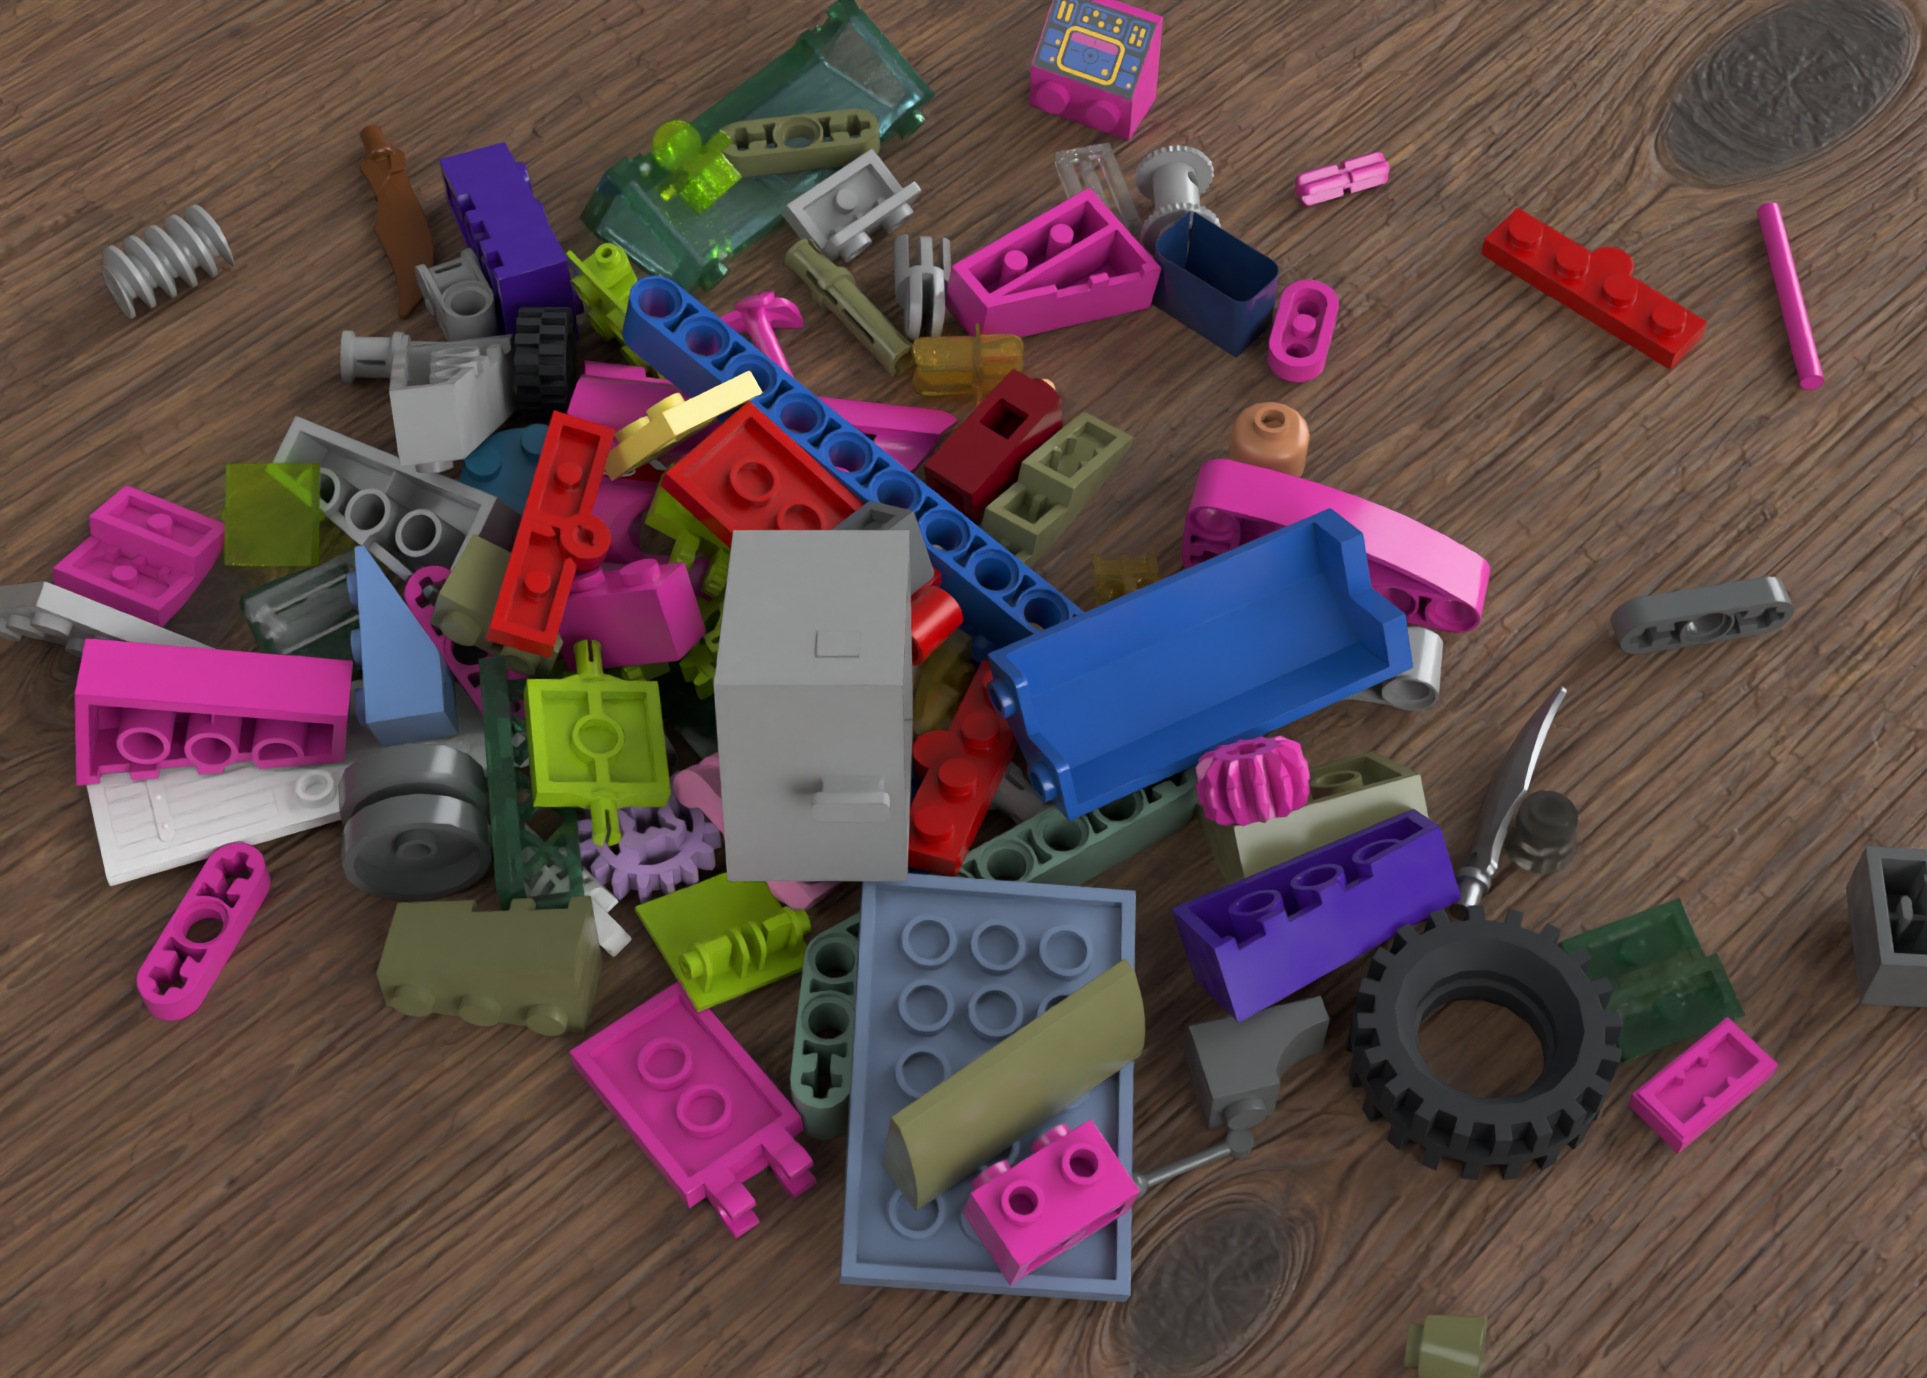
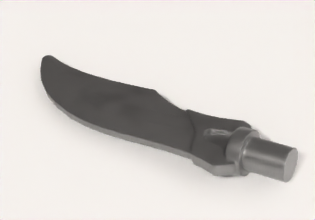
(1500, 804)

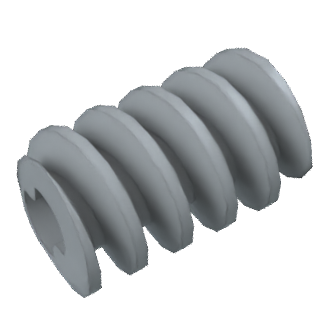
(164, 258)

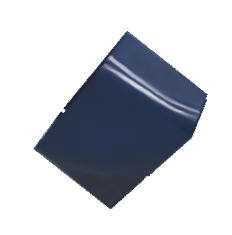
(1215, 269)

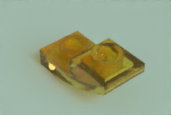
(942, 684)

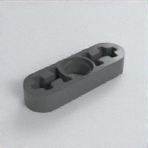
(1701, 615)

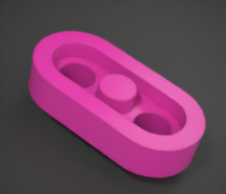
(1302, 330)

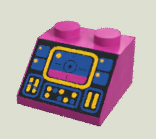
(1097, 64)

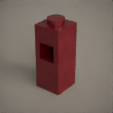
(992, 442)

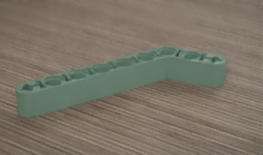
(1017, 853)

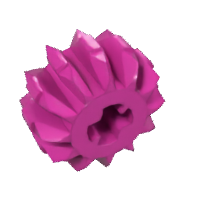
(1252, 780)

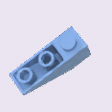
(405, 678)

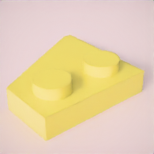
(675, 422)

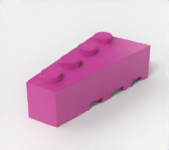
(205, 709)

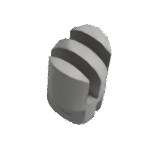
(923, 286)

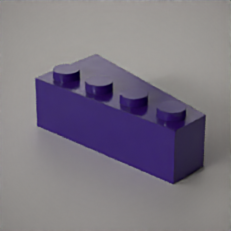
(508, 233)
(1314, 912)

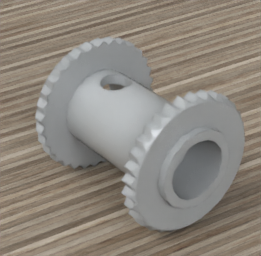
(1175, 182)

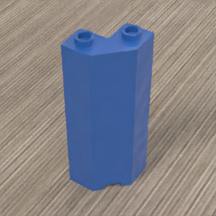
(1197, 663)

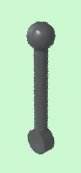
(1237, 1144)

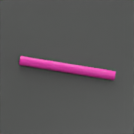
(1790, 296)

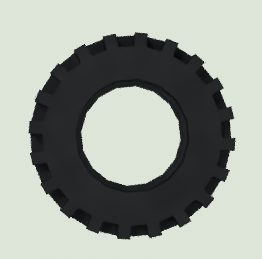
(1507, 969)

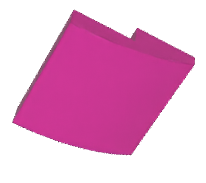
(142, 556)

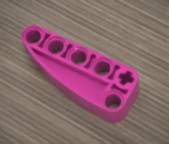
(1408, 563)

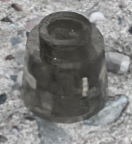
(1543, 832)

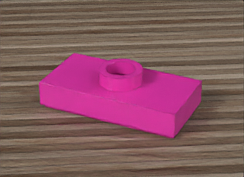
(1702, 1085)

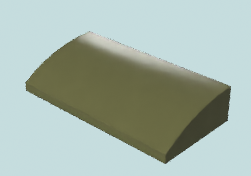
(1016, 1086)

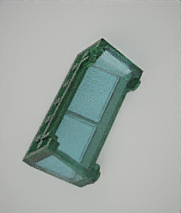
(827, 69)

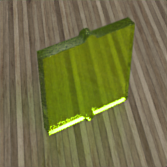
(272, 514)

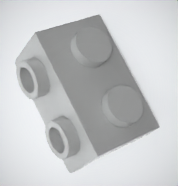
(852, 207)

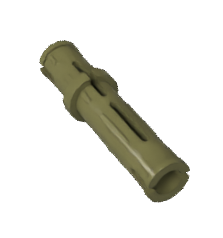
(835, 290)

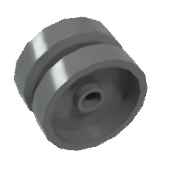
(414, 822)

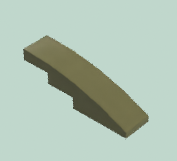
(1054, 487)

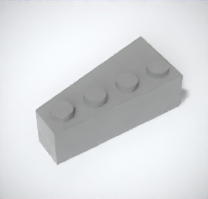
(450, 398)
(392, 509)

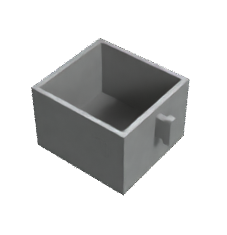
(816, 705)

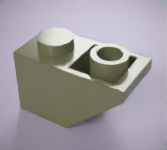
(468, 604)

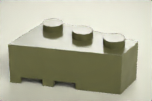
(494, 964)

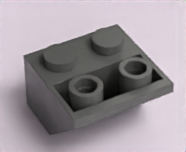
(1890, 925)

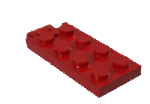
(762, 480)

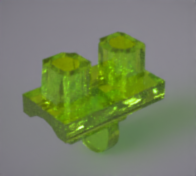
(698, 172)

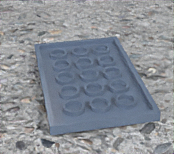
(937, 985)

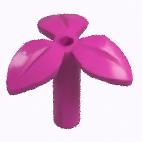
(758, 315)

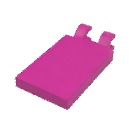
(696, 1105)

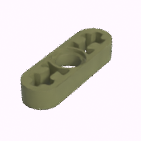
(815, 126)

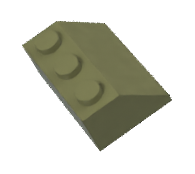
(1341, 801)

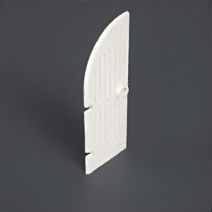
(189, 815)

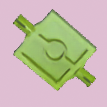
(596, 743)

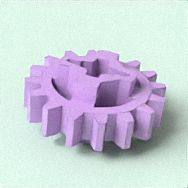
(653, 848)

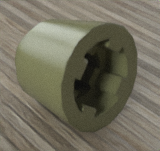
(1447, 1346)

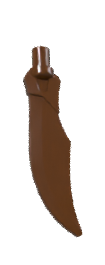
(399, 217)

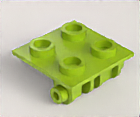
(605, 287)
(726, 938)

